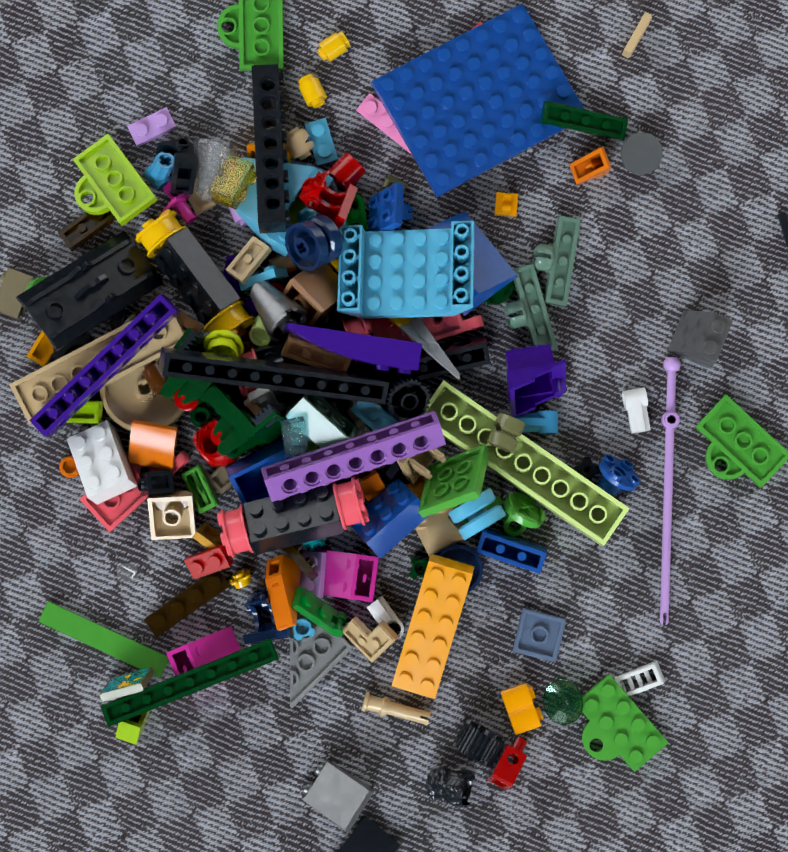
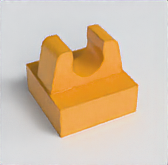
(506, 204)

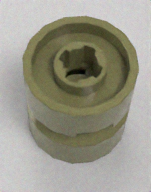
(506, 432)

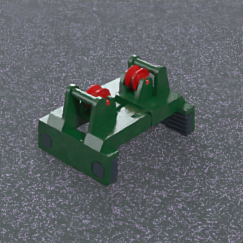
(237, 428)

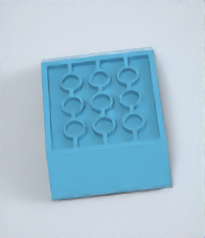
(406, 272)

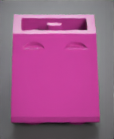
(350, 575)
(203, 650)

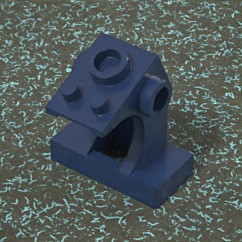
(255, 604)

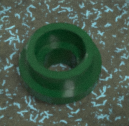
(200, 409)

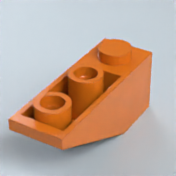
(281, 582)

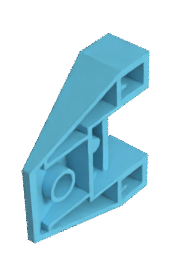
(248, 209)

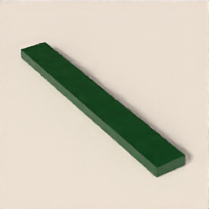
(189, 682)

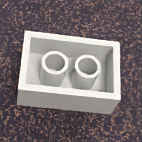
(101, 462)

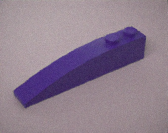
(367, 349)

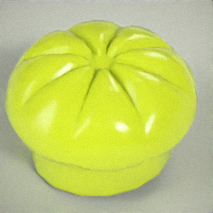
(223, 343)

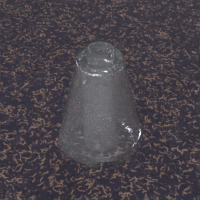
(211, 158)

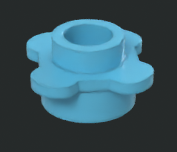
(308, 631)

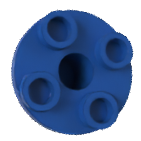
(617, 475)

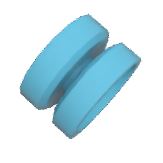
(477, 514)

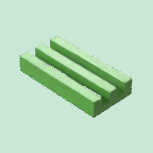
(203, 486)

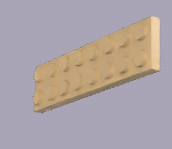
(43, 384)

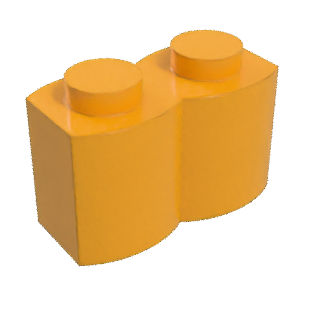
(521, 708)

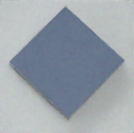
(539, 635)

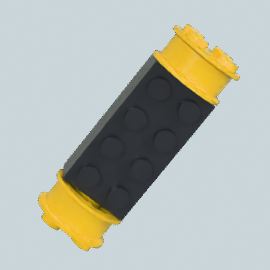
(194, 274)

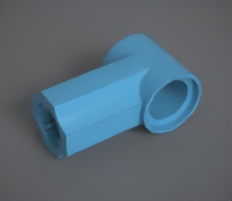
(159, 171)
(542, 422)

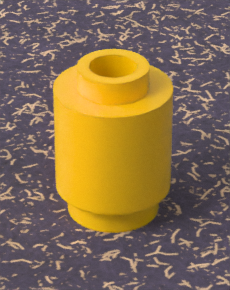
(333, 46)
(312, 91)

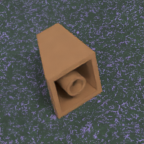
(315, 292)

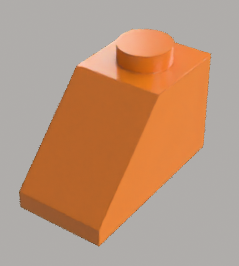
(370, 483)

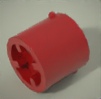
(346, 171)

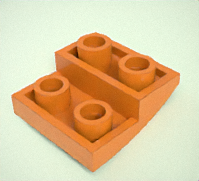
(152, 444)

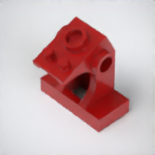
(339, 203)

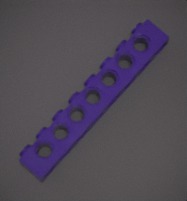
(104, 365)

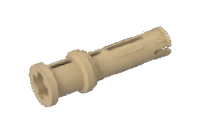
(385, 706)

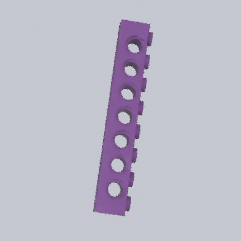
(341, 455)

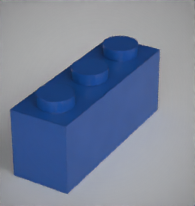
(512, 550)

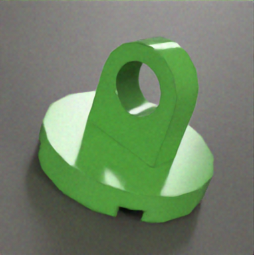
(523, 511)

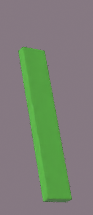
(103, 638)

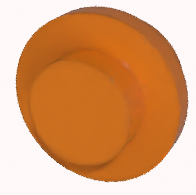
(68, 467)

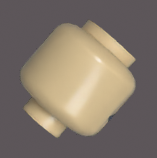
(298, 143)

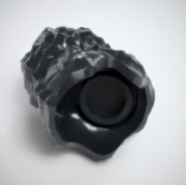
(450, 786)

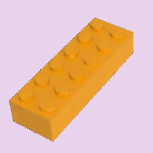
(432, 626)

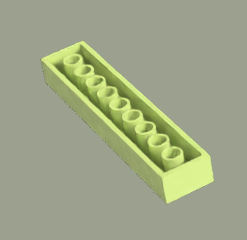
(529, 467)

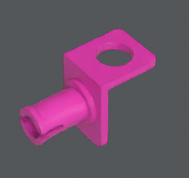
(179, 204)

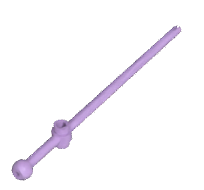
(671, 365)

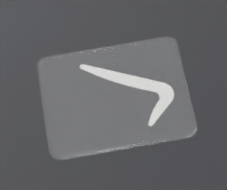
(127, 572)

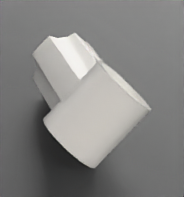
(636, 405)
(382, 611)

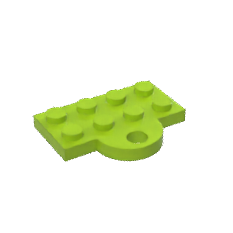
(111, 182)

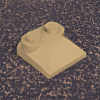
(172, 515)
(439, 532)

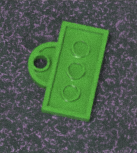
(256, 32)
(740, 444)
(618, 725)

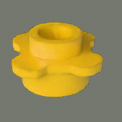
(241, 579)

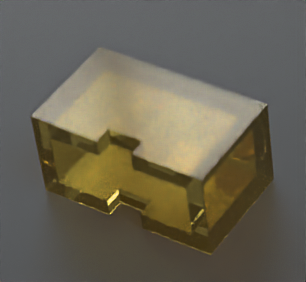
(233, 184)

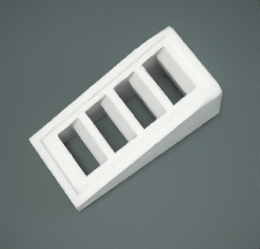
(642, 687)

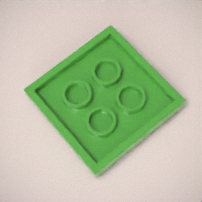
(454, 481)

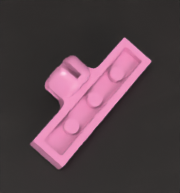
(376, 113)

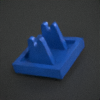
(388, 209)

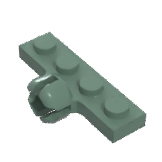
(558, 260)
(530, 308)

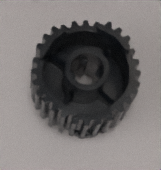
(414, 390)
(479, 743)

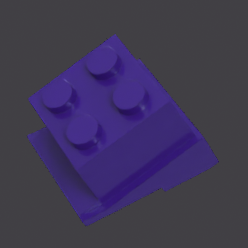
(533, 378)

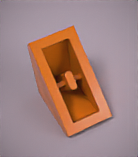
(590, 166)

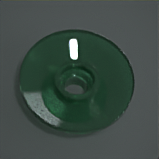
(555, 703)

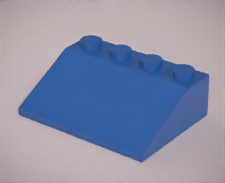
(490, 268)

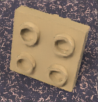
(416, 466)

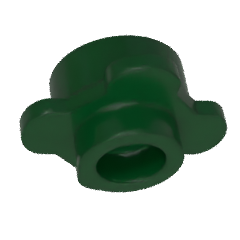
(416, 563)

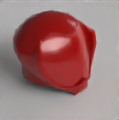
(207, 448)

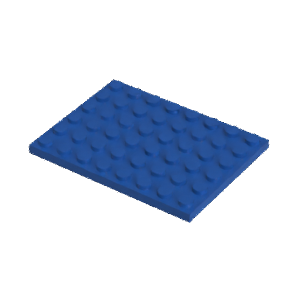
(475, 99)

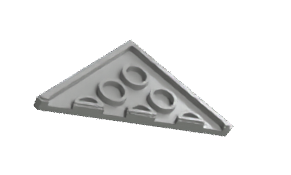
(313, 659)

